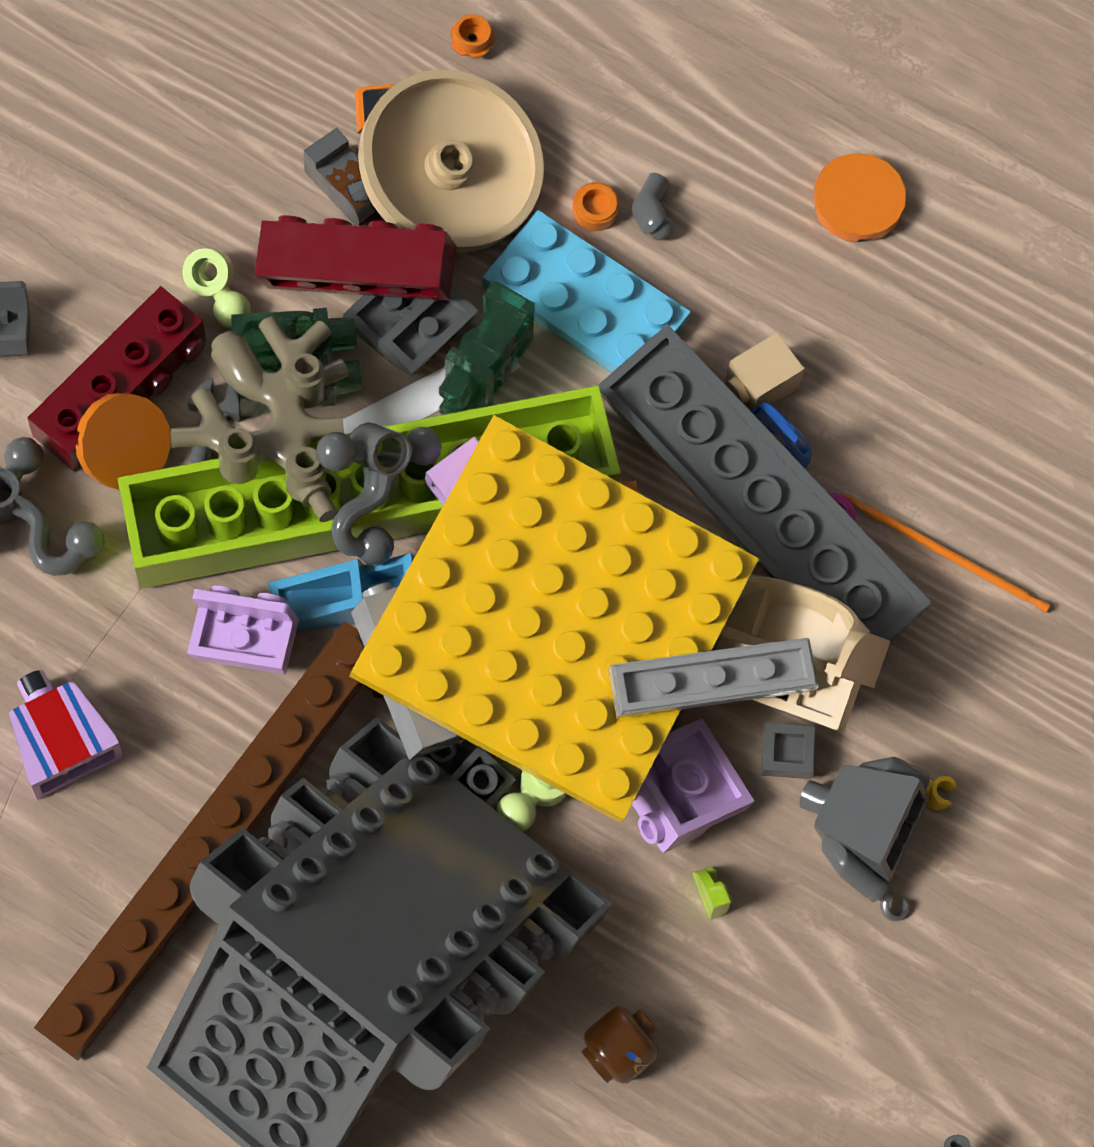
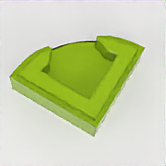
(713, 893)

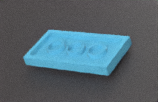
(583, 293)

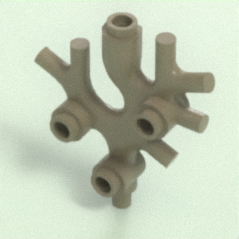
(286, 393)

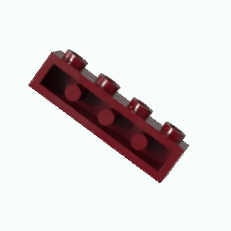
(356, 258)
(131, 360)

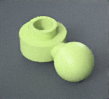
(226, 301)
(520, 807)

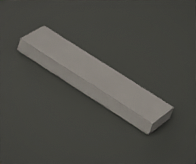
(712, 677)

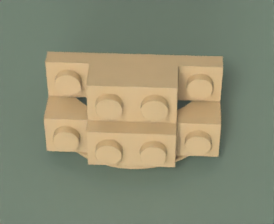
(839, 642)

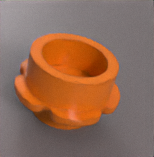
(474, 26)

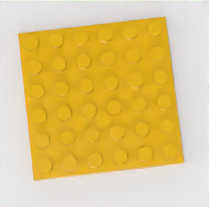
(530, 598)

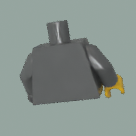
(871, 819)

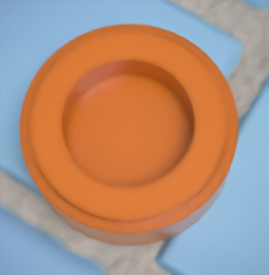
(595, 206)

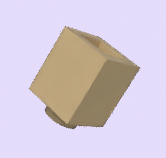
(764, 373)

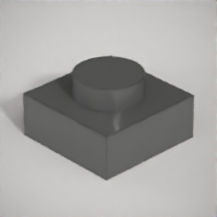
(788, 750)

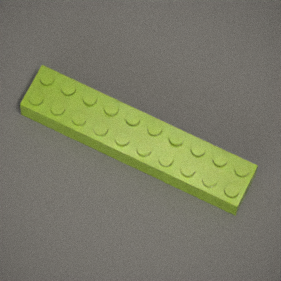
(198, 524)

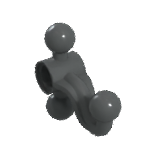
(339, 451)
(83, 539)

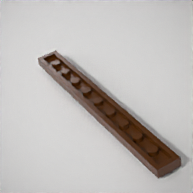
(237, 802)

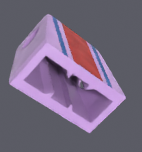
(59, 734)

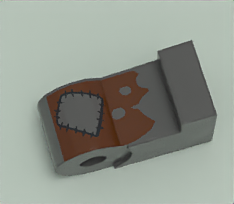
(338, 175)

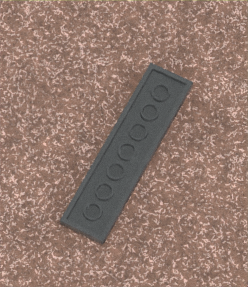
(756, 484)

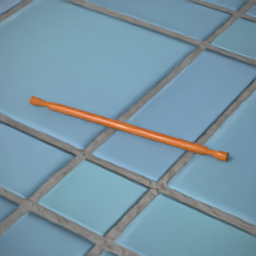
(949, 554)

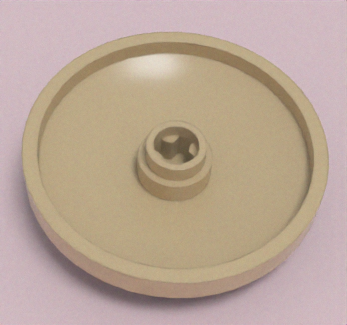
(451, 157)

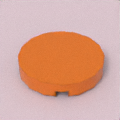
(859, 197)
(122, 438)

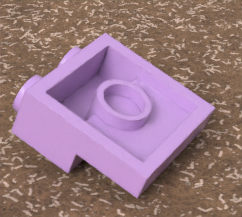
(688, 789)

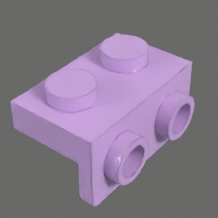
(243, 630)

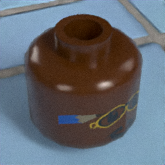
(621, 1044)

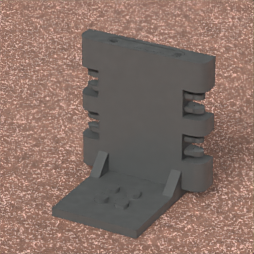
(361, 946)

